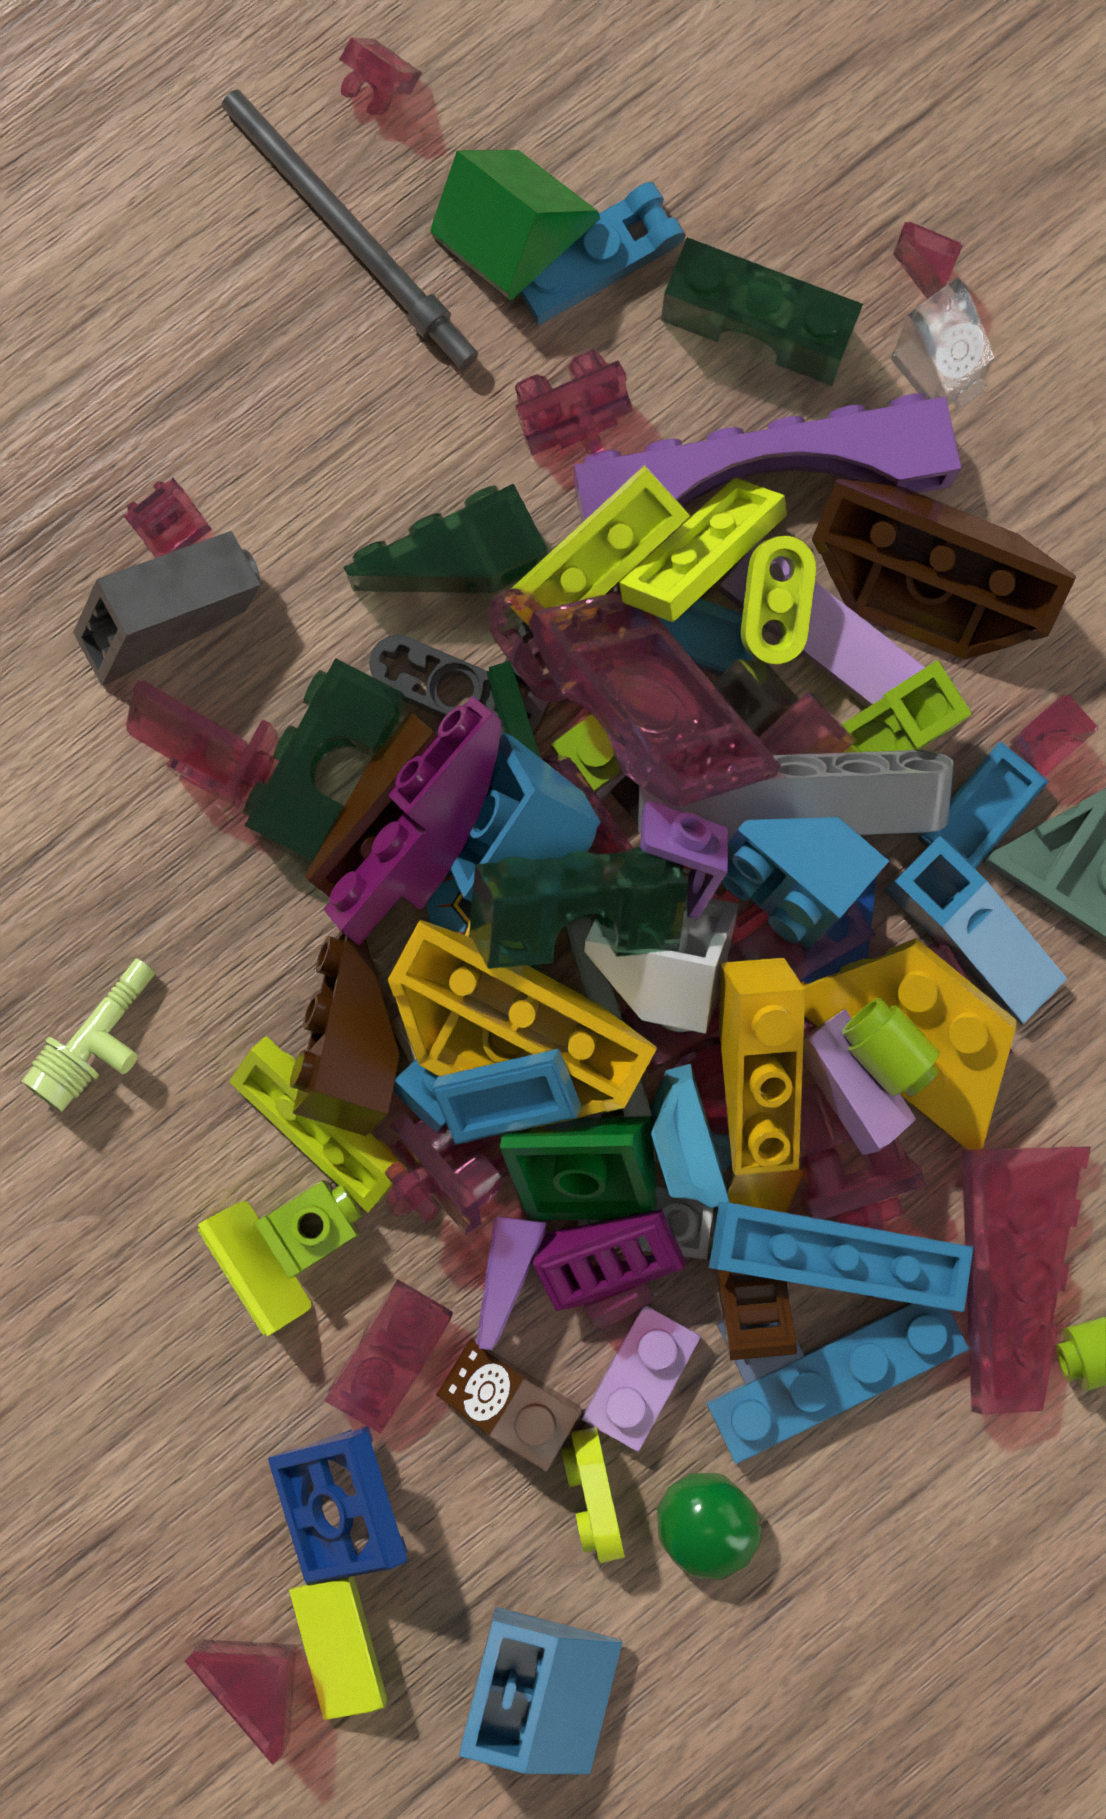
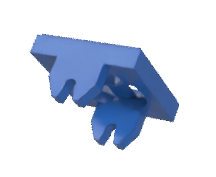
(305, 1515)

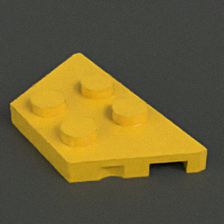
(950, 1011)

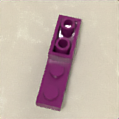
(440, 804)

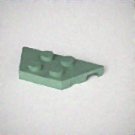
(1063, 863)

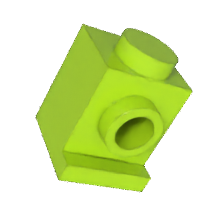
(291, 1246)

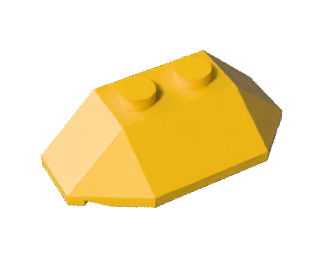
(480, 1016)

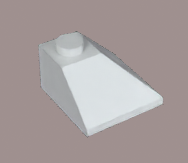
(673, 986)

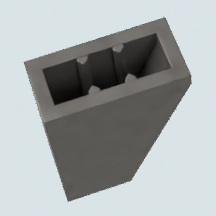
(164, 604)

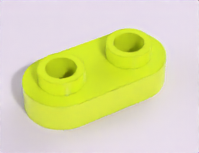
(782, 602)
(599, 1524)

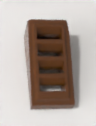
(744, 1290)

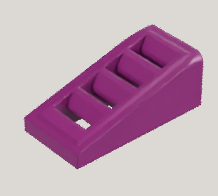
(574, 1281)

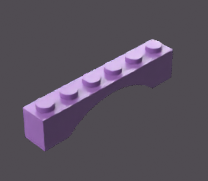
(891, 445)

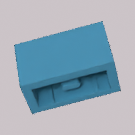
(800, 872)
(539, 1696)

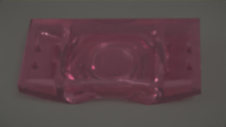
(650, 699)

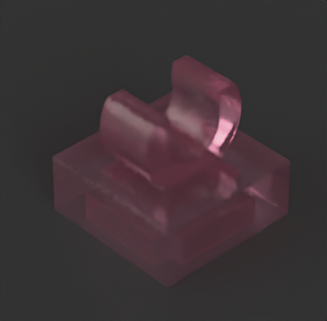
(381, 69)
(167, 519)

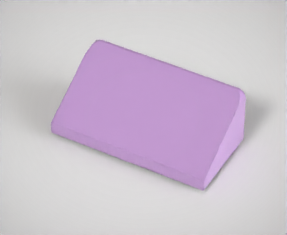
(856, 1097)

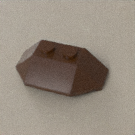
(937, 570)

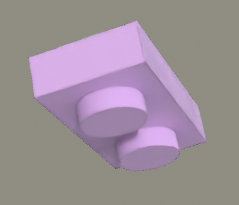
(640, 1377)

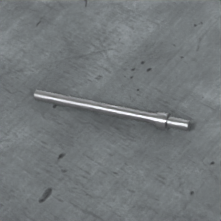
(425, 311)

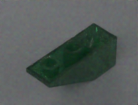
(466, 552)

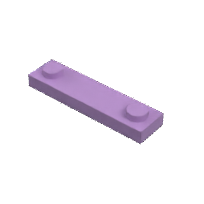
(838, 639)

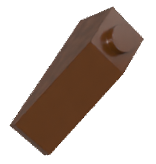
(369, 806)

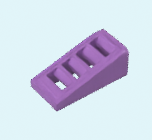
(509, 1260)

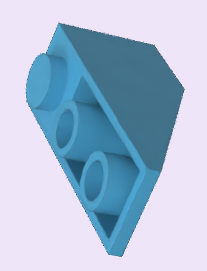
(978, 927)

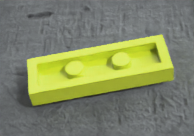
(606, 544)
(703, 549)
(344, 1156)

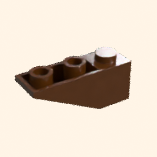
(351, 1047)

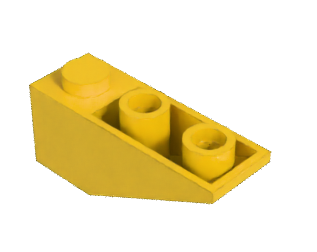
(762, 1063)

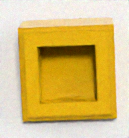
(764, 1190)

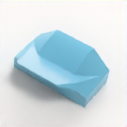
(686, 1141)

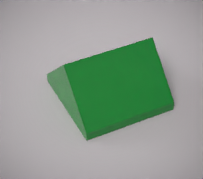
(507, 217)
(583, 1168)

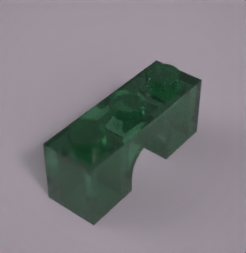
(728, 293)
(343, 712)
(527, 902)

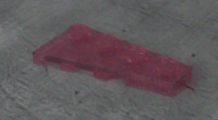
(1019, 1225)

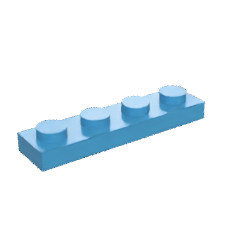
(841, 1256)
(835, 1377)

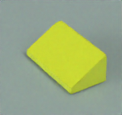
(253, 1268)
(338, 1648)

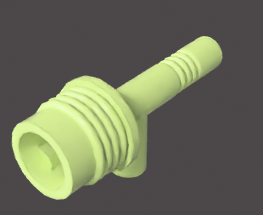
(62, 1070)

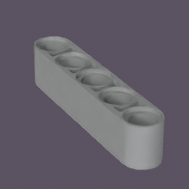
(864, 789)

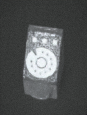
(945, 347)

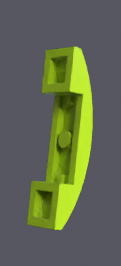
(910, 714)

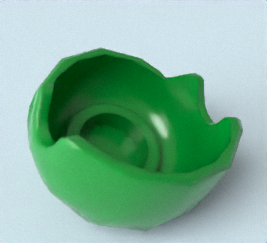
(708, 1526)

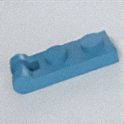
(604, 254)

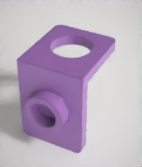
(689, 842)

